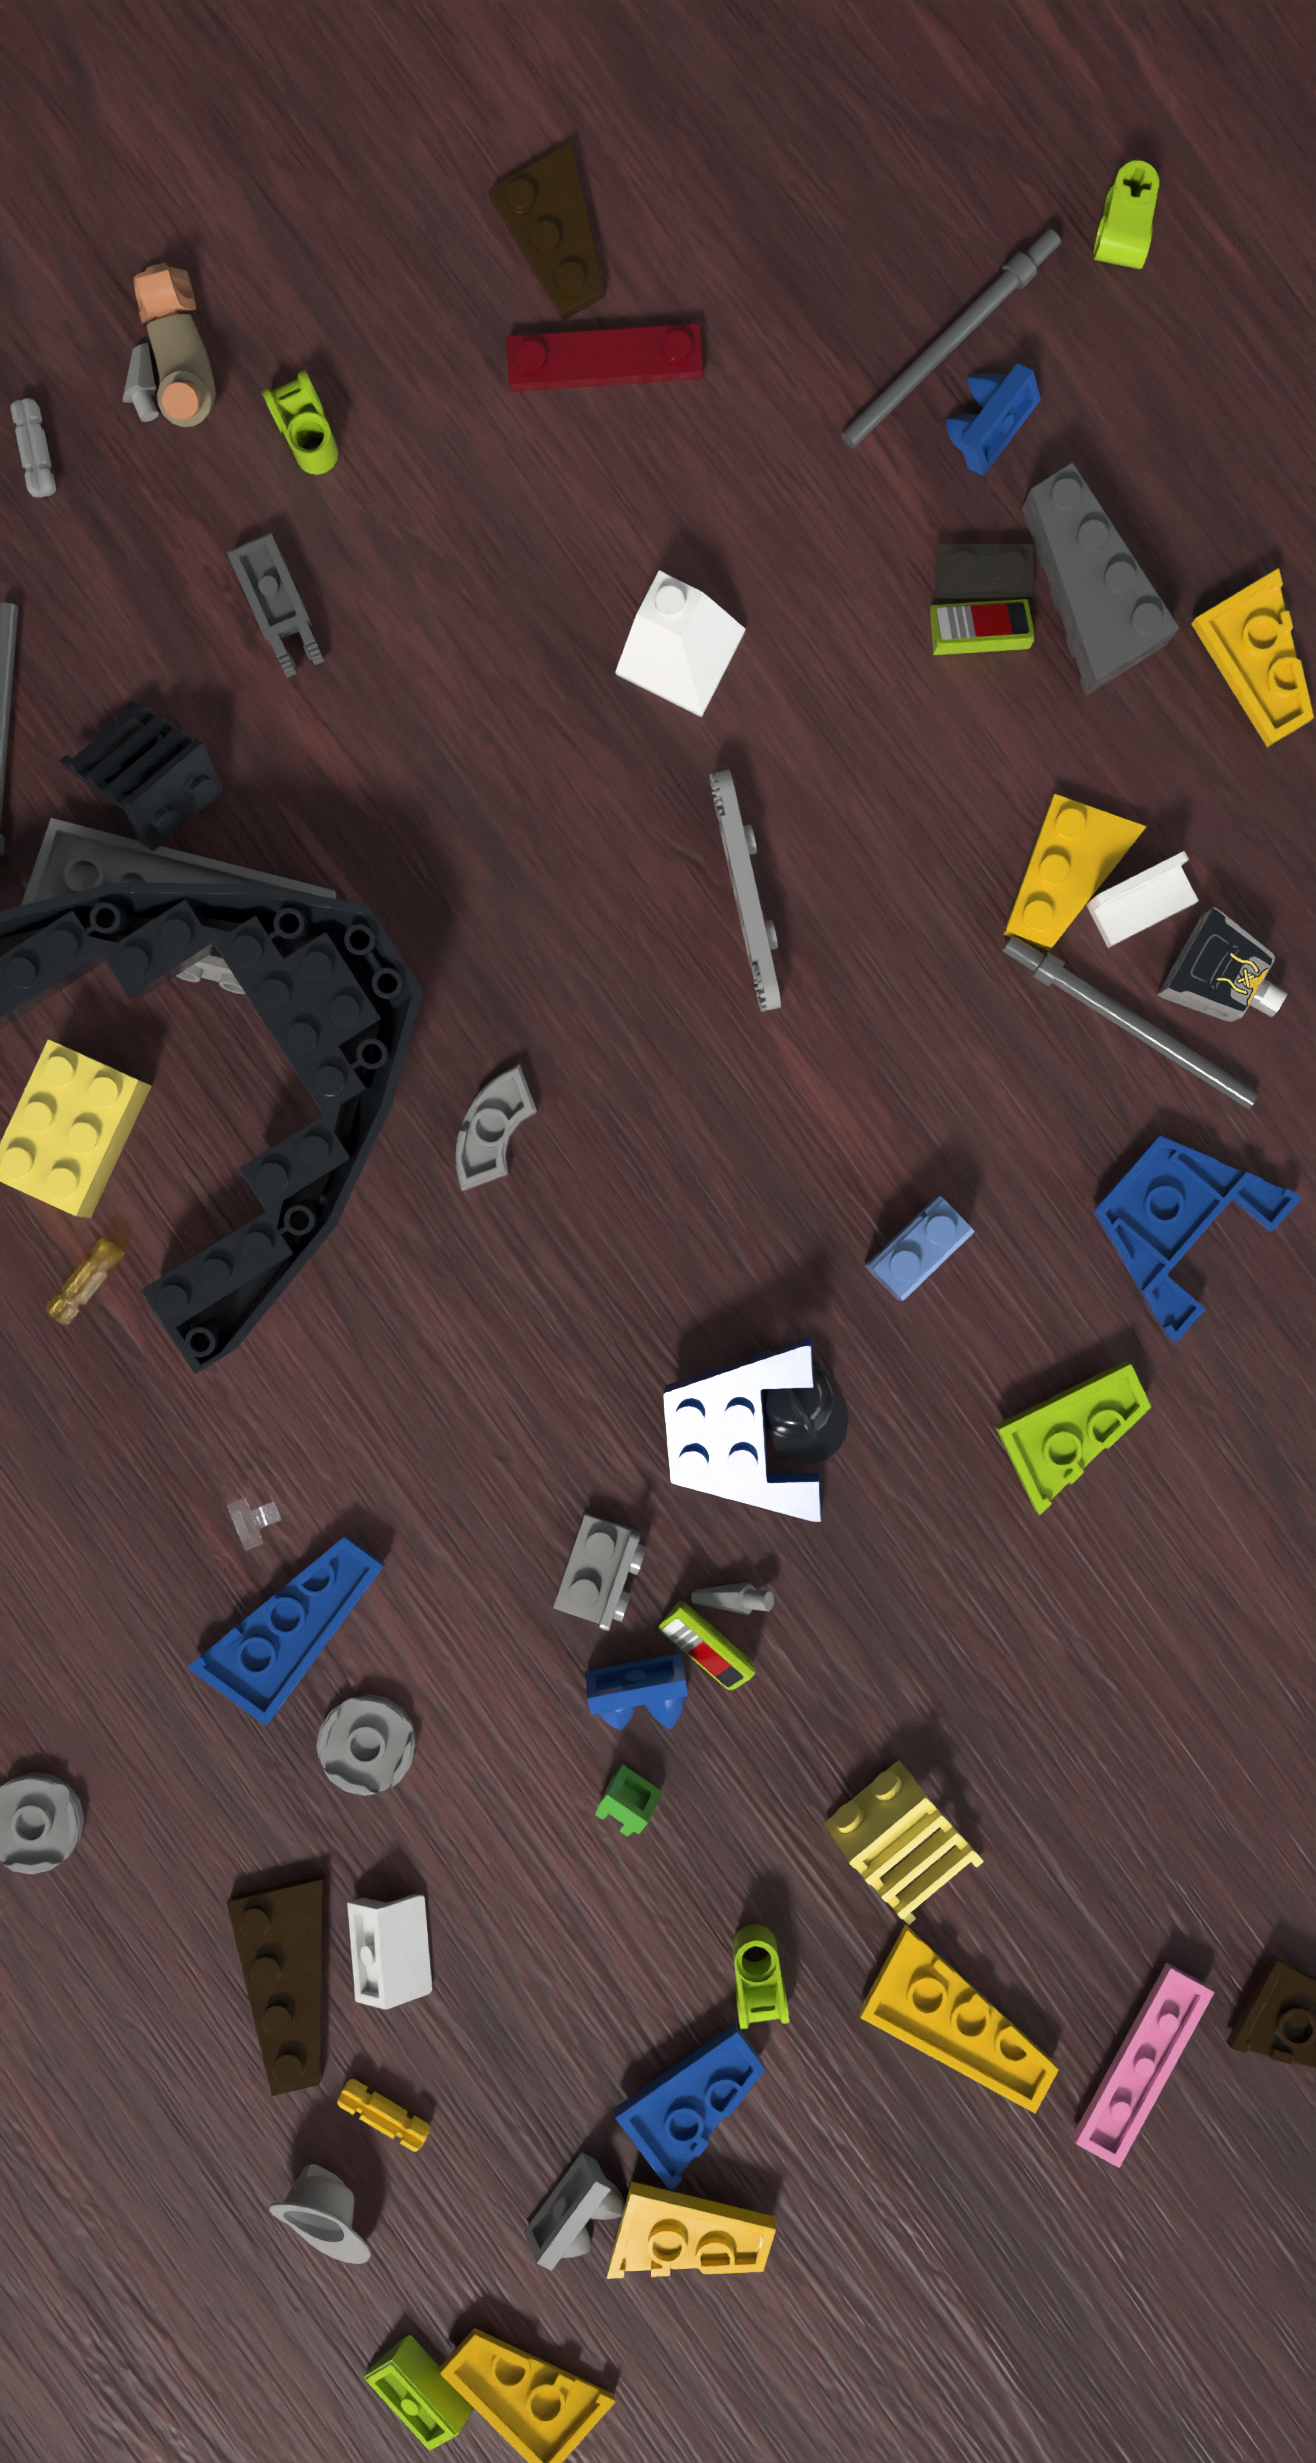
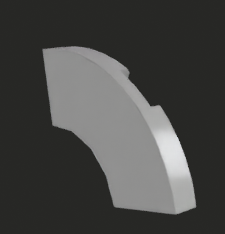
(488, 1128)

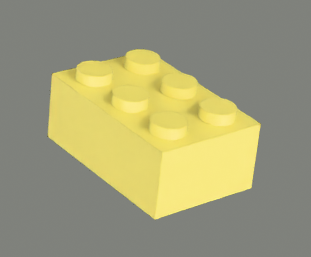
(69, 1129)

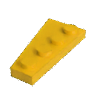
(948, 2019)

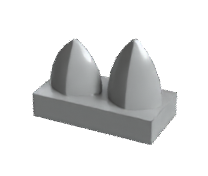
(560, 2223)

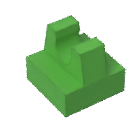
(629, 1800)

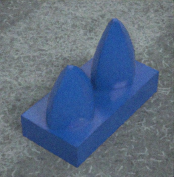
(1006, 406)
(651, 1682)

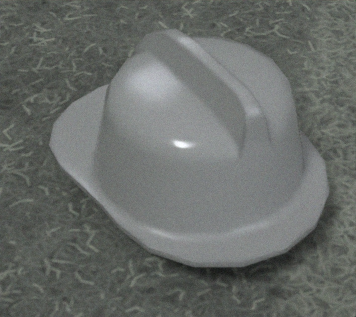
(322, 2214)

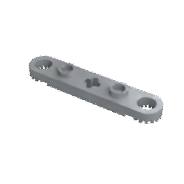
(738, 846)

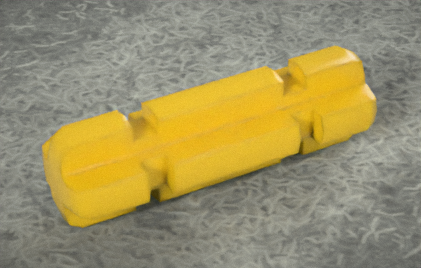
(383, 2115)

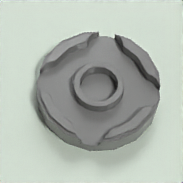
(366, 1744)
(38, 1822)

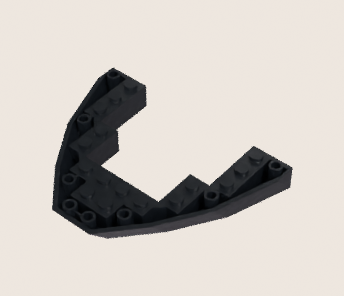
(333, 1004)

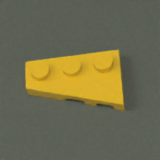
(1066, 867)
(684, 2232)
(525, 2398)

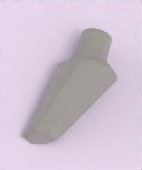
(141, 383)
(735, 1597)

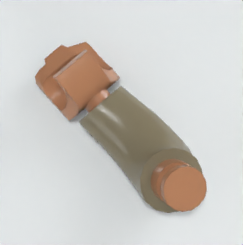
(182, 362)

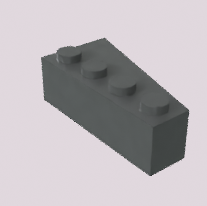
(1095, 581)

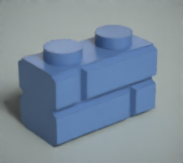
(919, 1248)

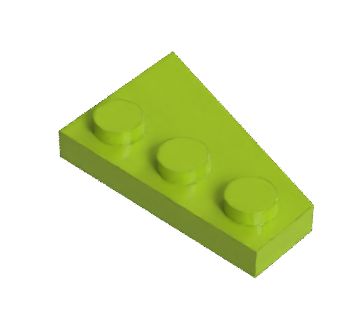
(1067, 1431)

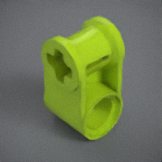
(1127, 219)
(301, 418)
(759, 1984)

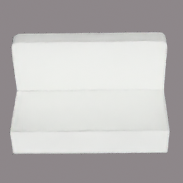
(1142, 900)
(389, 1951)

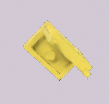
(887, 1825)

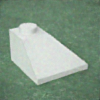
(679, 644)

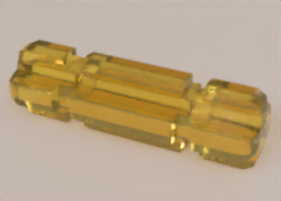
(84, 1281)

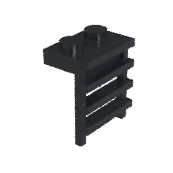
(148, 773)

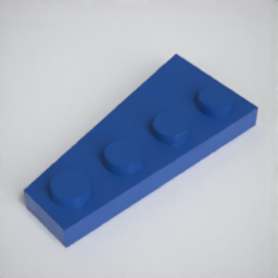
(281, 1640)

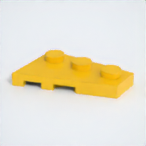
(1257, 657)

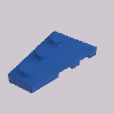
(686, 2103)

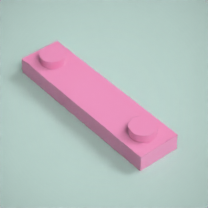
(1142, 2065)

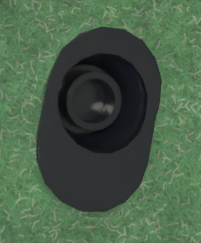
(806, 1421)

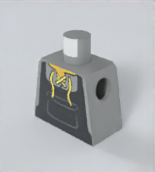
(1223, 971)

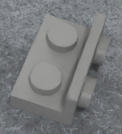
(599, 1571)

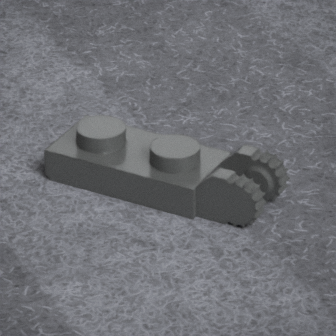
(274, 598)

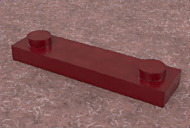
(604, 357)

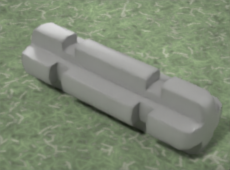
(33, 448)

